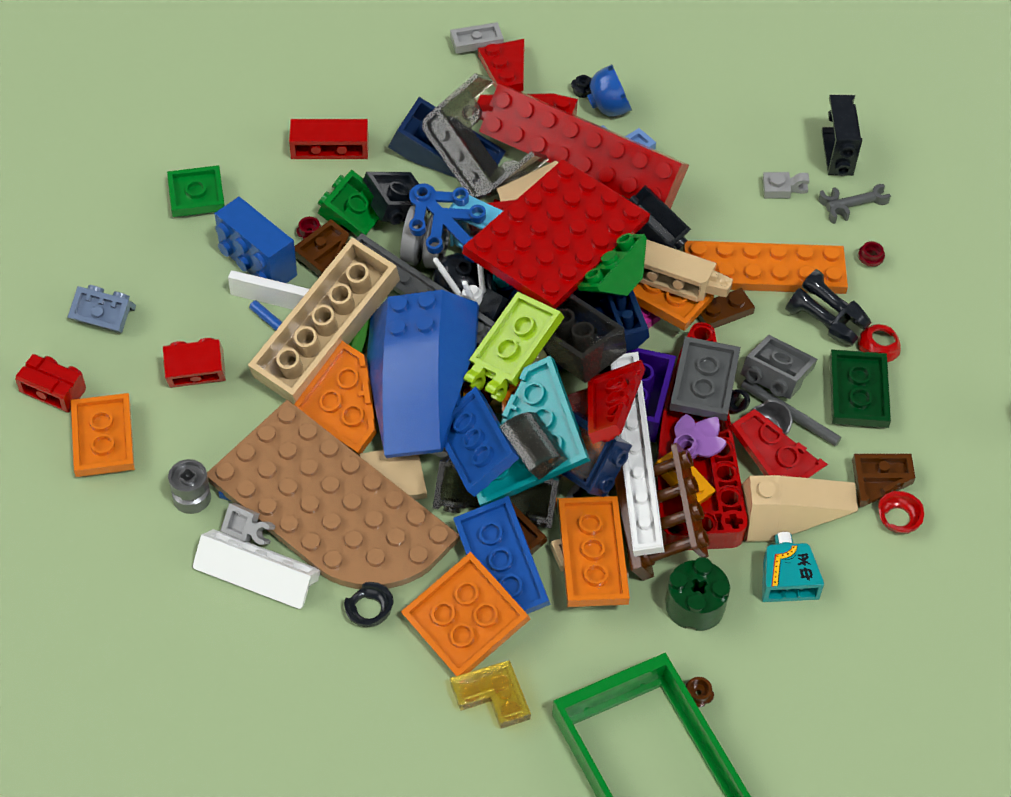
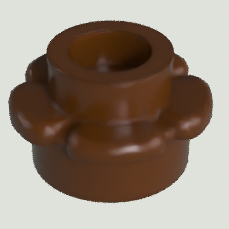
(704, 686)

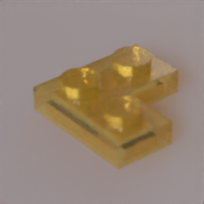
(493, 685)

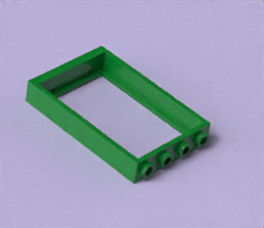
(626, 686)

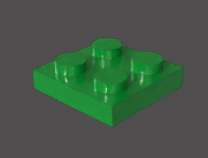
(195, 191)

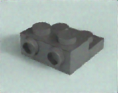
(778, 367)

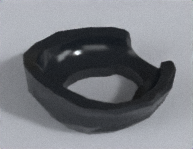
(372, 591)

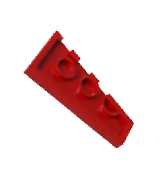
(611, 400)

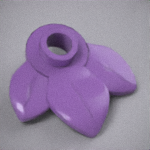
(700, 436)

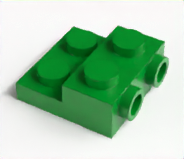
(349, 204)

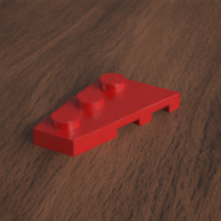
(504, 63)
(772, 449)

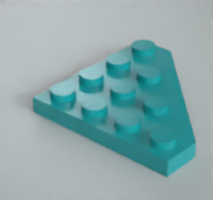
(544, 394)

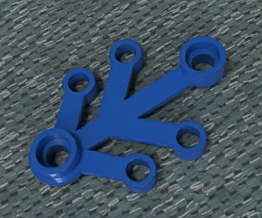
(442, 216)

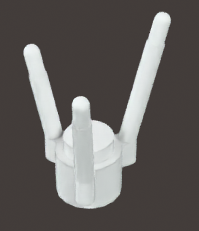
(470, 292)

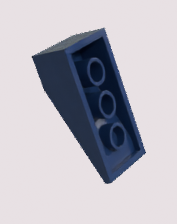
(416, 147)

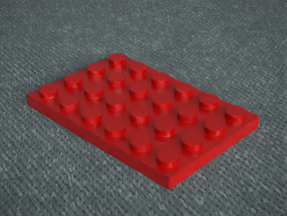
(555, 234)

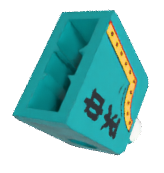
(790, 571)

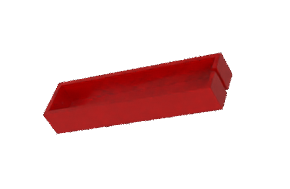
(600, 153)

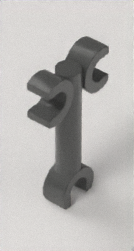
(841, 206)

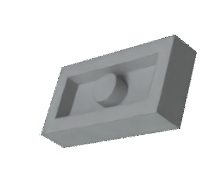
(474, 37)

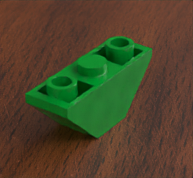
(619, 268)

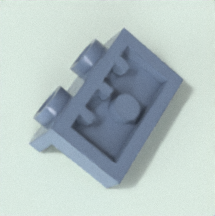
(100, 309)

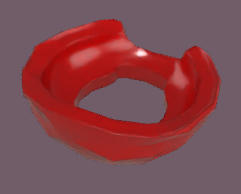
(867, 344)
(903, 501)

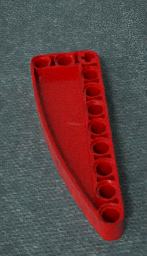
(723, 522)

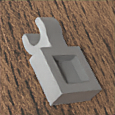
(781, 185)

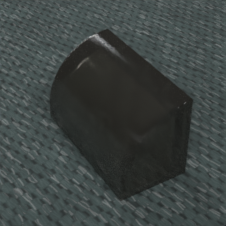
(534, 443)

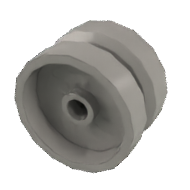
(414, 247)

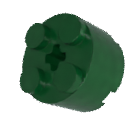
(697, 594)

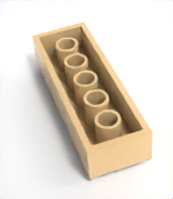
(323, 318)

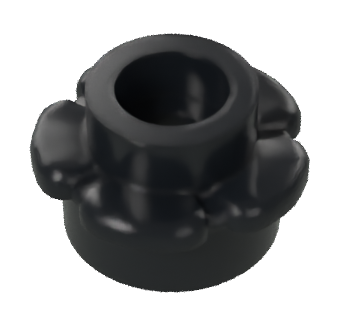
(581, 86)

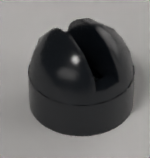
(736, 394)

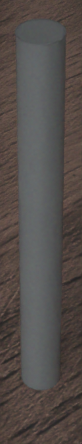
(797, 416)

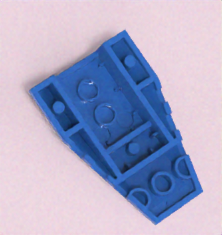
(418, 367)

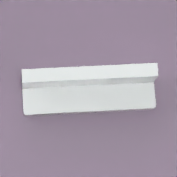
(254, 568)

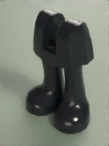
(850, 311)

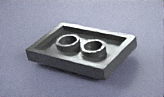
(705, 378)

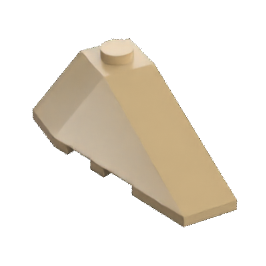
(793, 504)

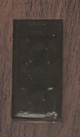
(585, 339)

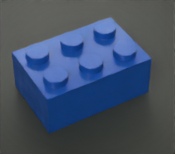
(255, 242)

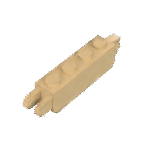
(682, 273)

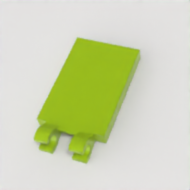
(512, 344)

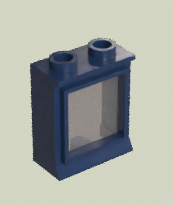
(606, 461)

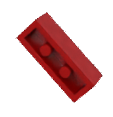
(329, 138)

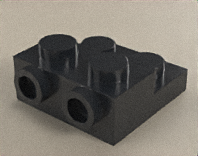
(391, 194)

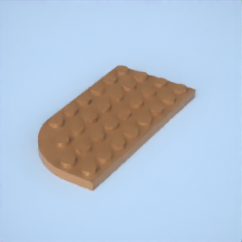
(331, 503)

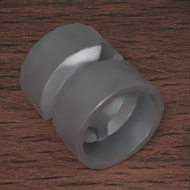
(189, 486)

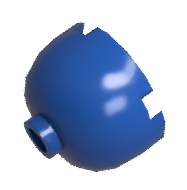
(608, 93)

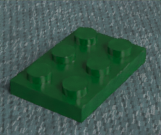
(859, 388)

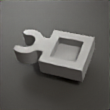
(243, 524)

